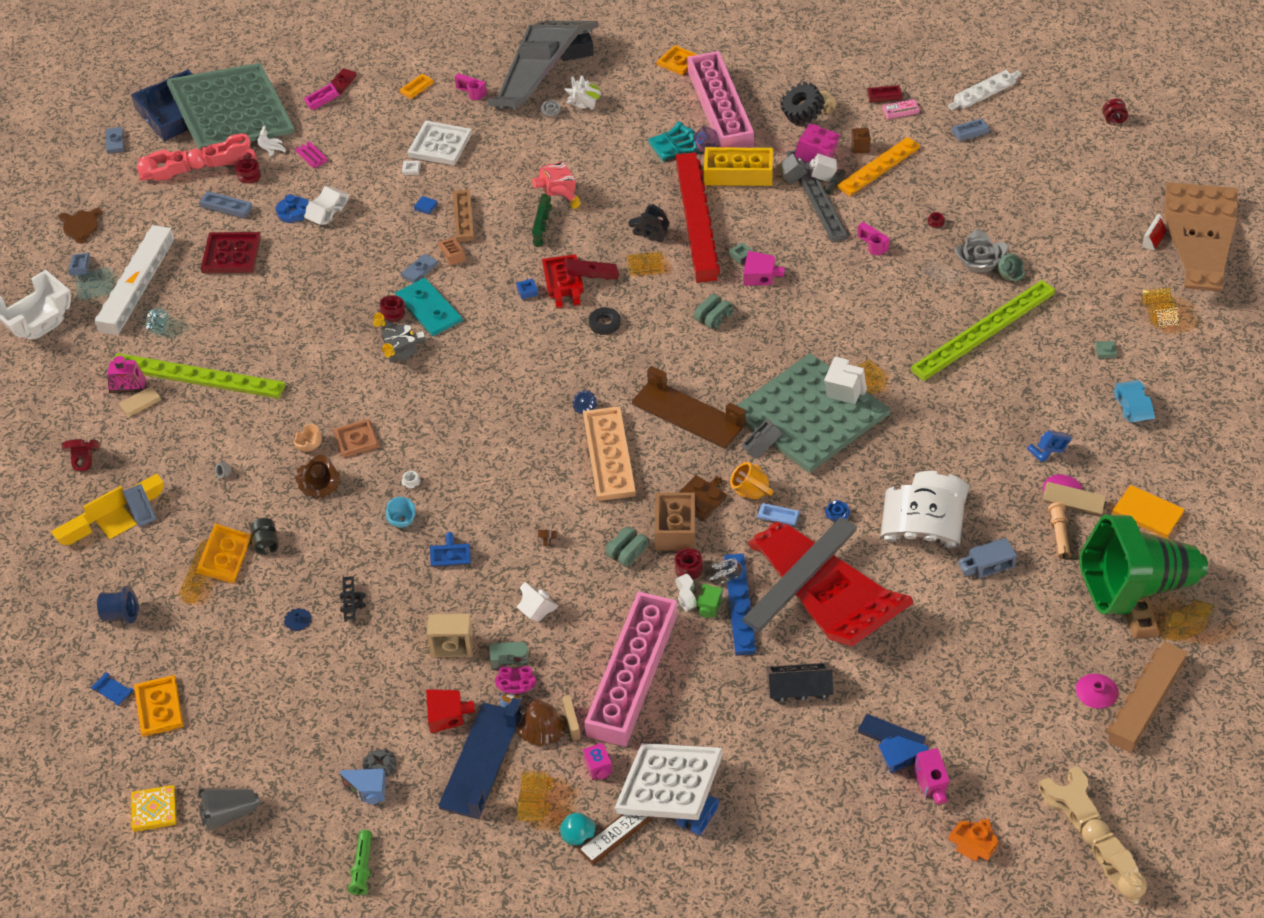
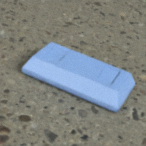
(778, 514)

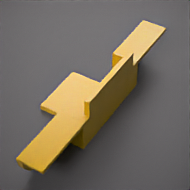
(107, 513)

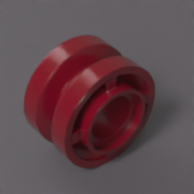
(1115, 111)
(248, 170)
(392, 308)
(689, 562)

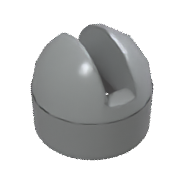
(224, 468)

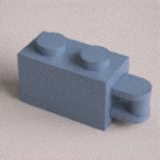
(989, 559)

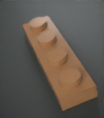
(463, 216)

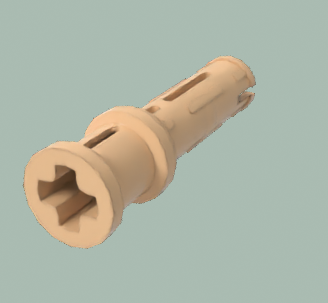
(1059, 523)

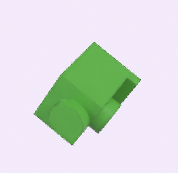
(710, 601)

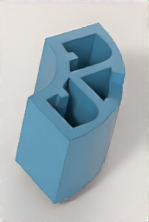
(1133, 400)

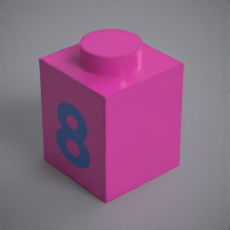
(597, 761)

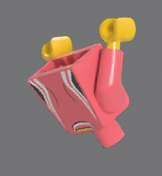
(557, 180)

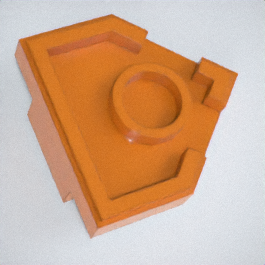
(974, 839)

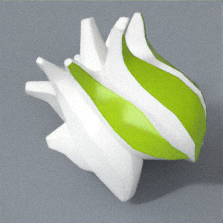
(583, 94)

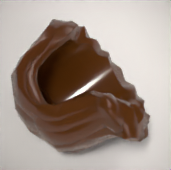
(317, 477)
(542, 724)

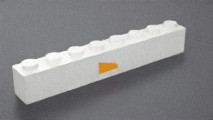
(134, 280)

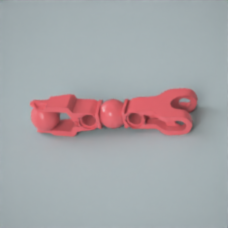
(178, 162)

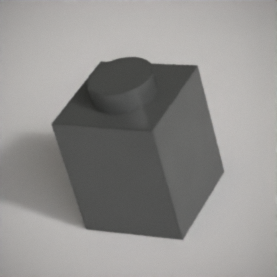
(792, 168)

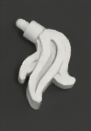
(269, 144)

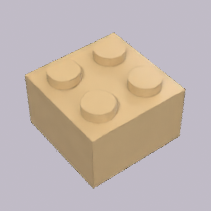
(450, 635)

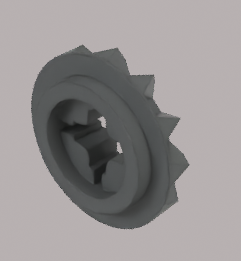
(388, 758)

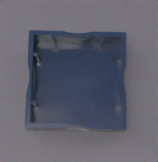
(160, 109)

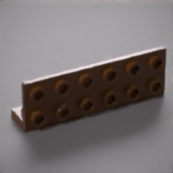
(689, 412)

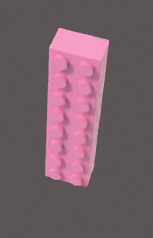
(720, 100)
(631, 669)

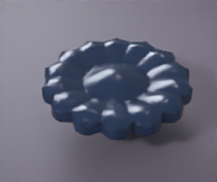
(584, 401)
(297, 619)

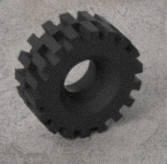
(806, 111)

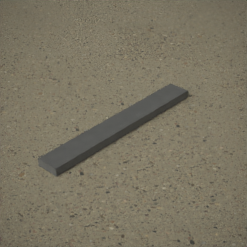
(822, 205)
(799, 574)

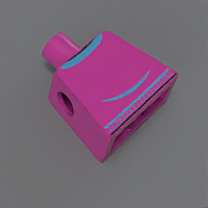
(929, 762)

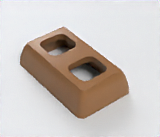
(1134, 615)

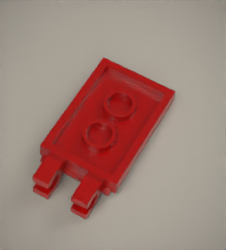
(559, 283)

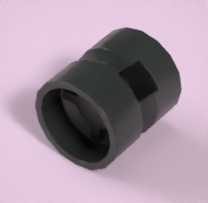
(264, 535)

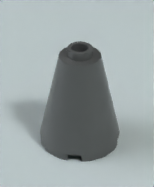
(225, 805)

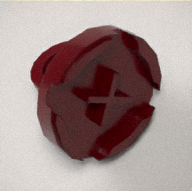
(80, 449)

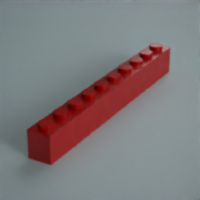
(696, 218)

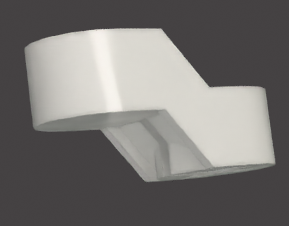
(686, 597)

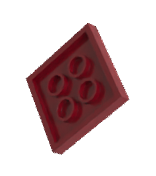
(231, 252)

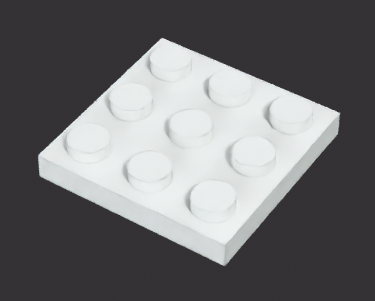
(439, 143)

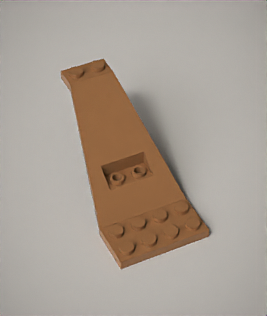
(1201, 211)

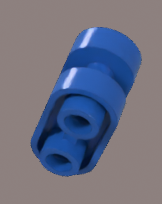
(698, 826)

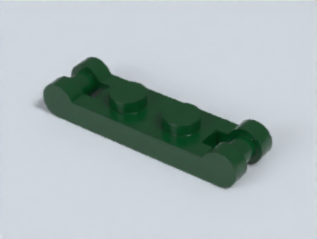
(542, 215)

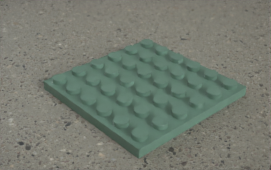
(229, 104)
(810, 422)

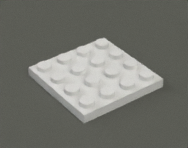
(669, 781)

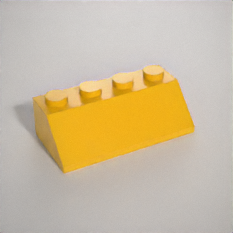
(738, 166)

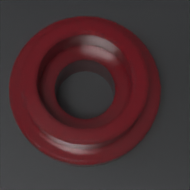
(936, 220)

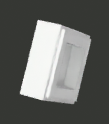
(411, 167)

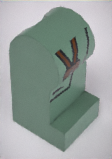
(508, 653)

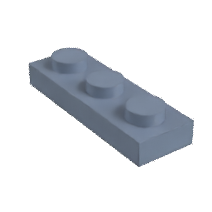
(225, 204)

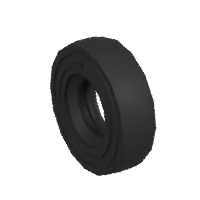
(604, 312)

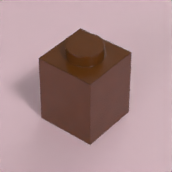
(860, 140)

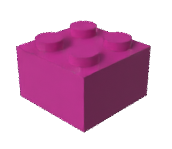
(815, 141)

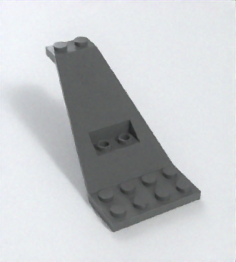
(535, 57)

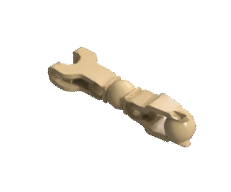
(1108, 850)

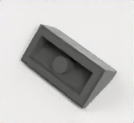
(761, 439)

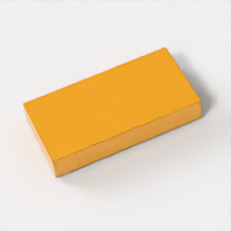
(416, 86)

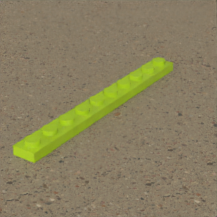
(982, 330)
(208, 377)

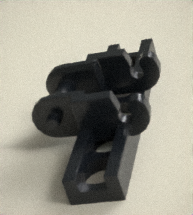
(351, 594)

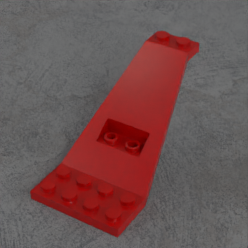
(837, 596)

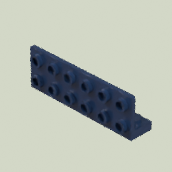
(481, 759)

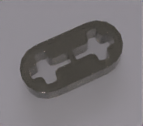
(723, 571)

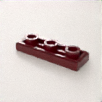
(591, 269)

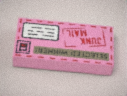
(901, 109)

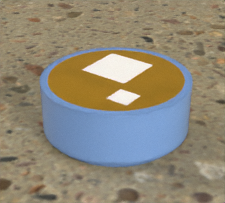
(506, 698)

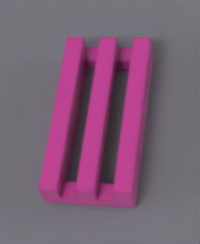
(321, 96)
(305, 148)

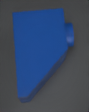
(899, 752)

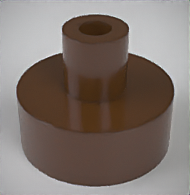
(547, 535)

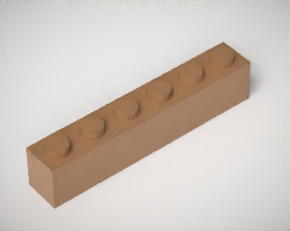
(1147, 696)

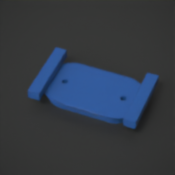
(112, 689)

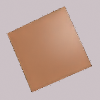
(355, 438)

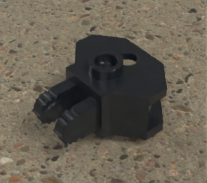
(650, 225)

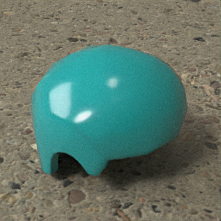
(577, 828)

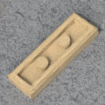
(1074, 498)

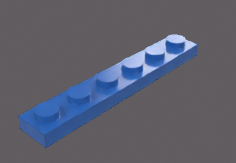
(739, 606)

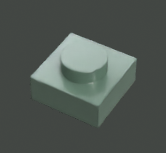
(740, 252)
(1105, 349)

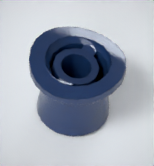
(118, 605)

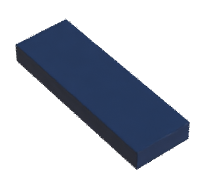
(881, 729)

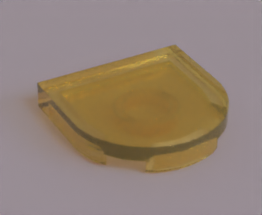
(874, 376)

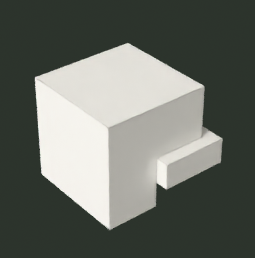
(844, 381)

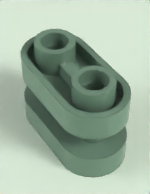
(713, 310)
(627, 546)

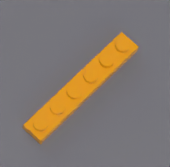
(878, 166)

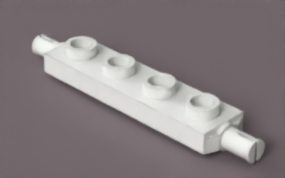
(984, 89)

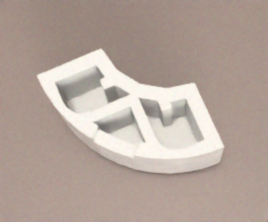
(326, 205)
(951, 483)

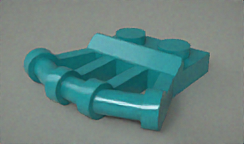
(665, 144)

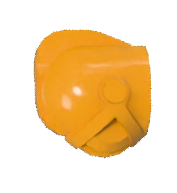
(754, 485)

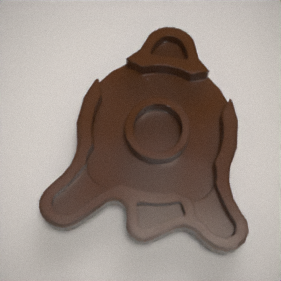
(81, 224)

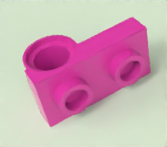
(475, 88)
(877, 241)

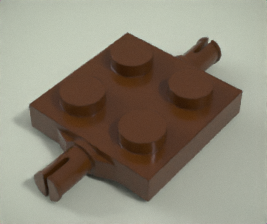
(707, 495)

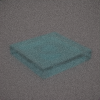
(94, 283)

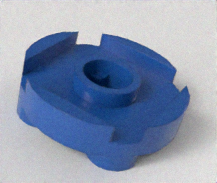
(291, 201)

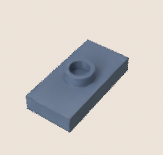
(970, 129)
(114, 140)
(79, 264)
(419, 268)
(139, 505)

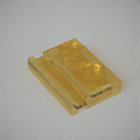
(645, 263)

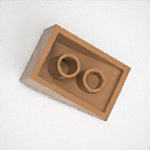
(674, 521)

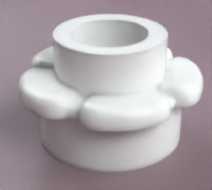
(410, 475)

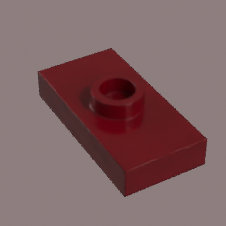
(343, 80)
(884, 93)

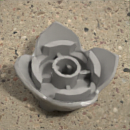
(979, 253)

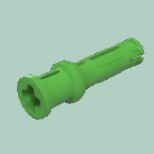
(360, 870)

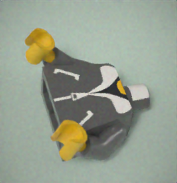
(397, 339)

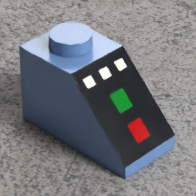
(365, 784)

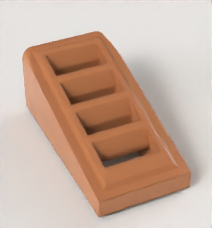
(453, 251)

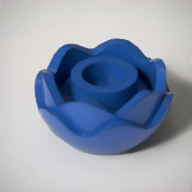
(836, 510)

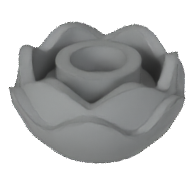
(551, 108)

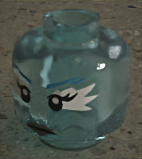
(158, 321)

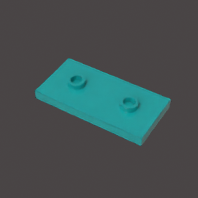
(429, 307)

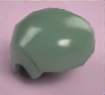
(1011, 265)

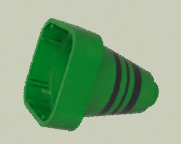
(1129, 564)

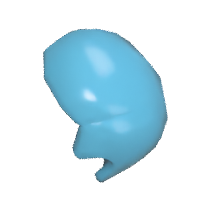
(398, 508)

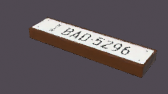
(612, 837)

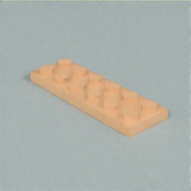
(609, 454)

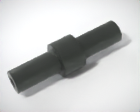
(835, 181)

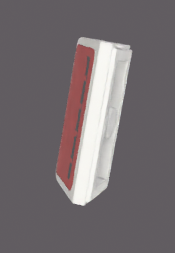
(1155, 233)

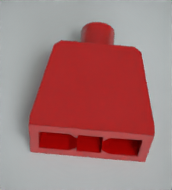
(446, 709)

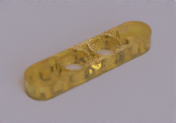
(196, 586)

